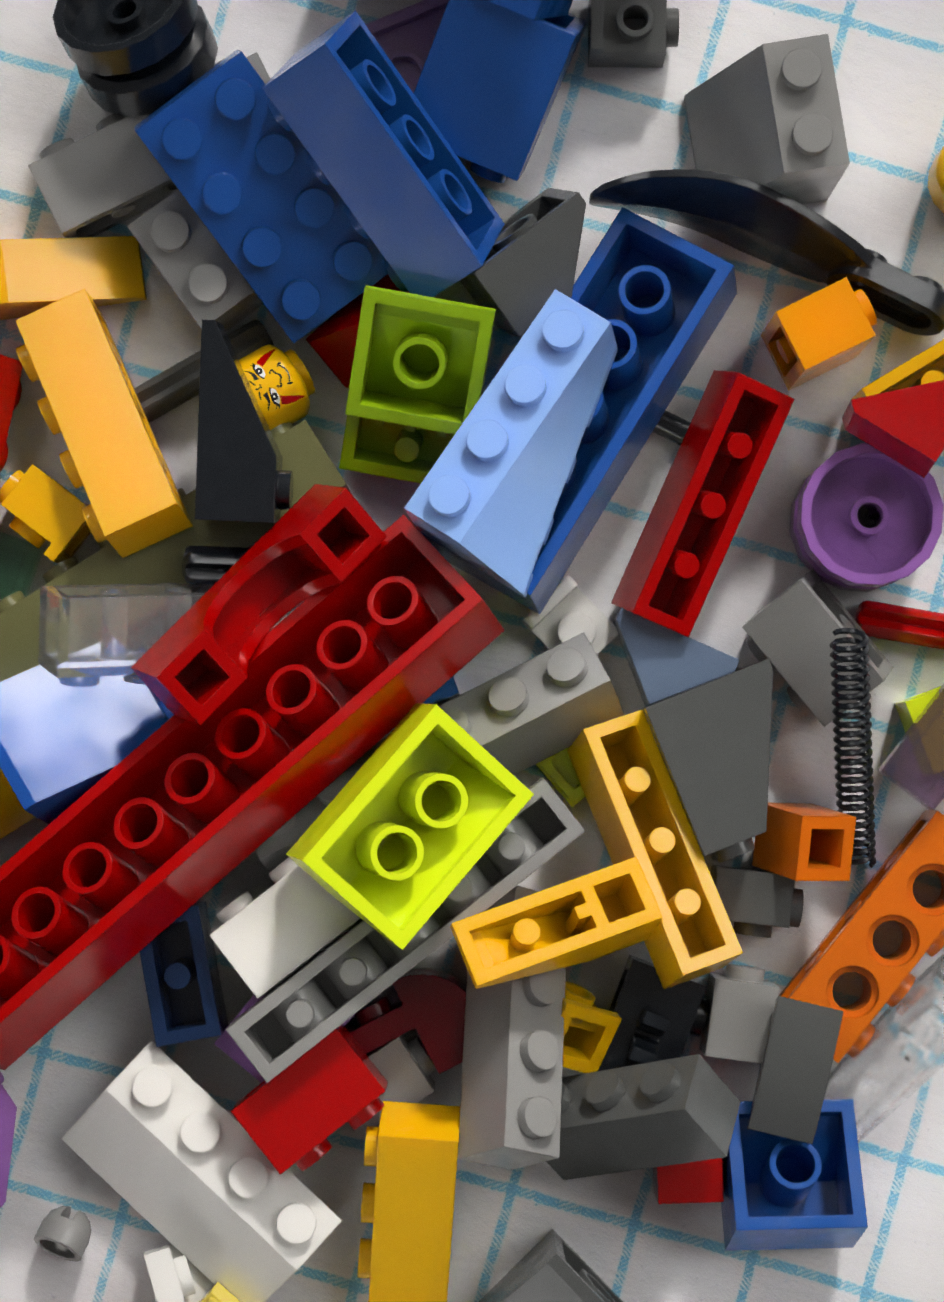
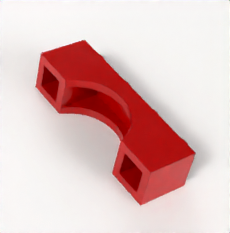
(212, 643)

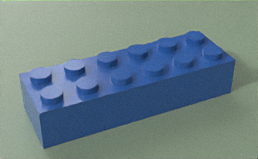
(662, 310)

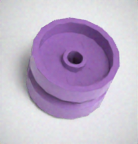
(838, 546)

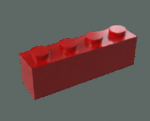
(702, 500)

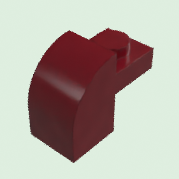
(429, 1003)

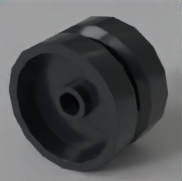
(136, 50)

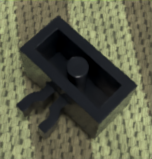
(653, 1019)

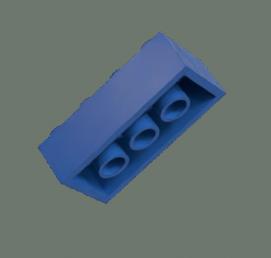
(384, 159)
(261, 197)

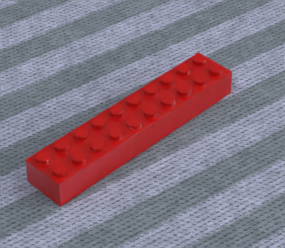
(215, 791)

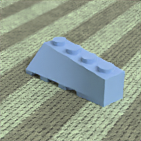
(517, 448)

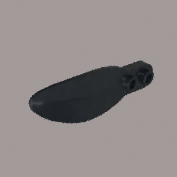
(779, 233)

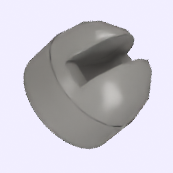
(64, 1236)

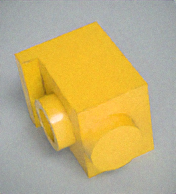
(45, 512)
(586, 1029)

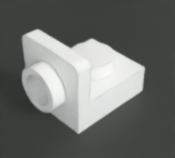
(569, 615)
(175, 1276)

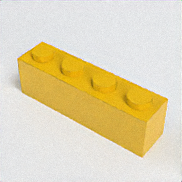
(102, 425)
(645, 819)

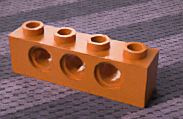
(850, 941)

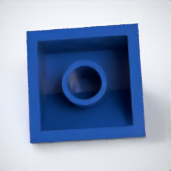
(794, 1191)

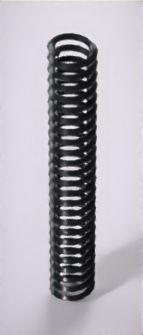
(867, 788)

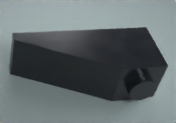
(236, 453)

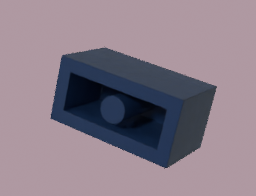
(184, 980)

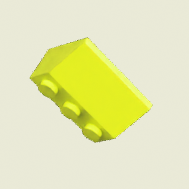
(410, 823)

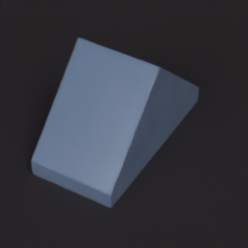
(666, 660)

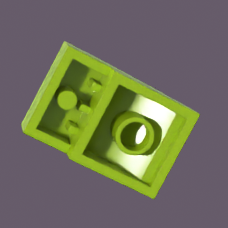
(412, 380)

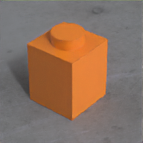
(806, 842)

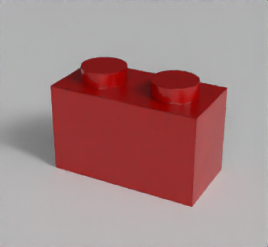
(311, 1101)

